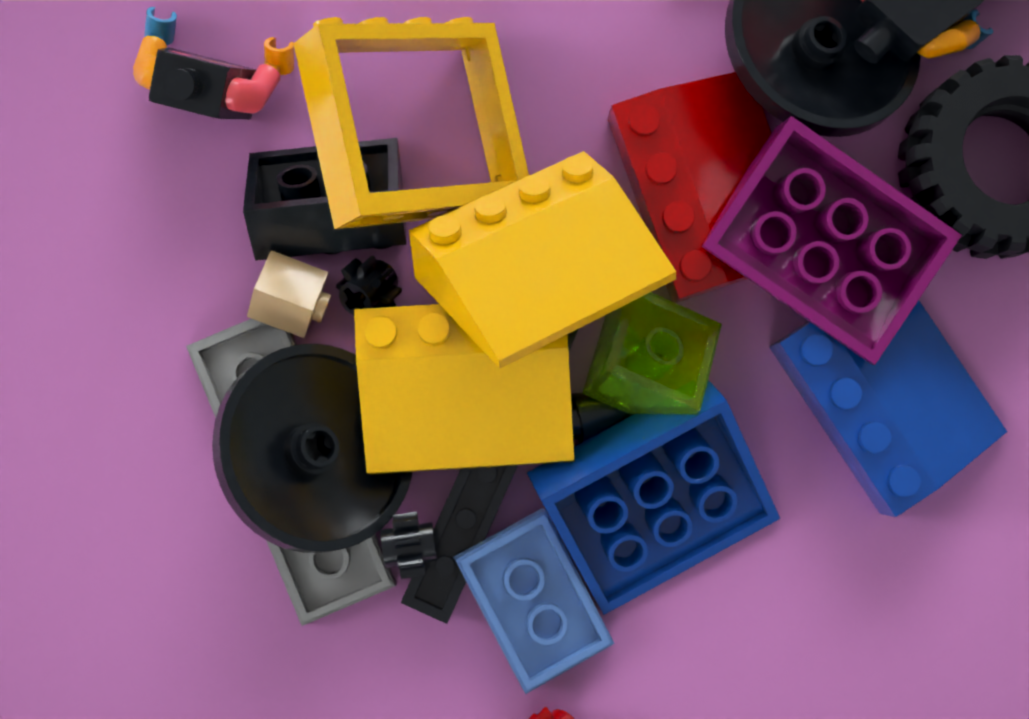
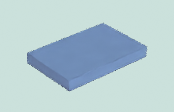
(534, 600)

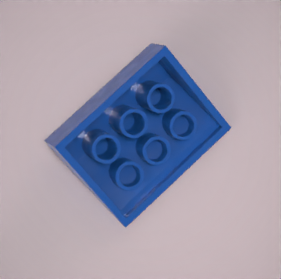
(898, 421)
(654, 498)

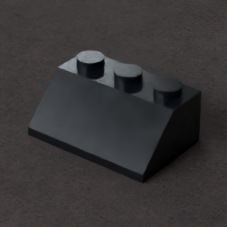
(290, 208)

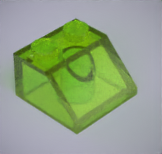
(653, 358)

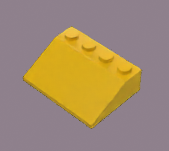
(539, 258)
(445, 405)

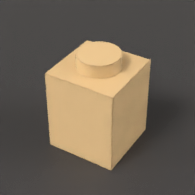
(289, 294)

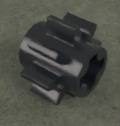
(368, 285)
(408, 545)

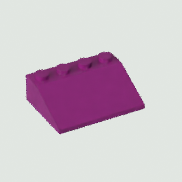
(830, 239)

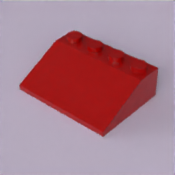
(683, 161)

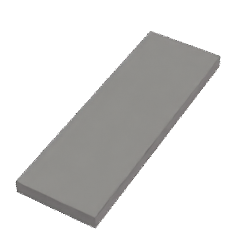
(314, 581)

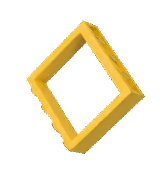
(334, 126)

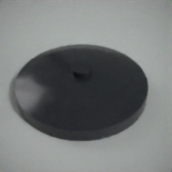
(804, 64)
(296, 454)

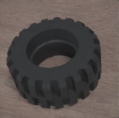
(936, 160)

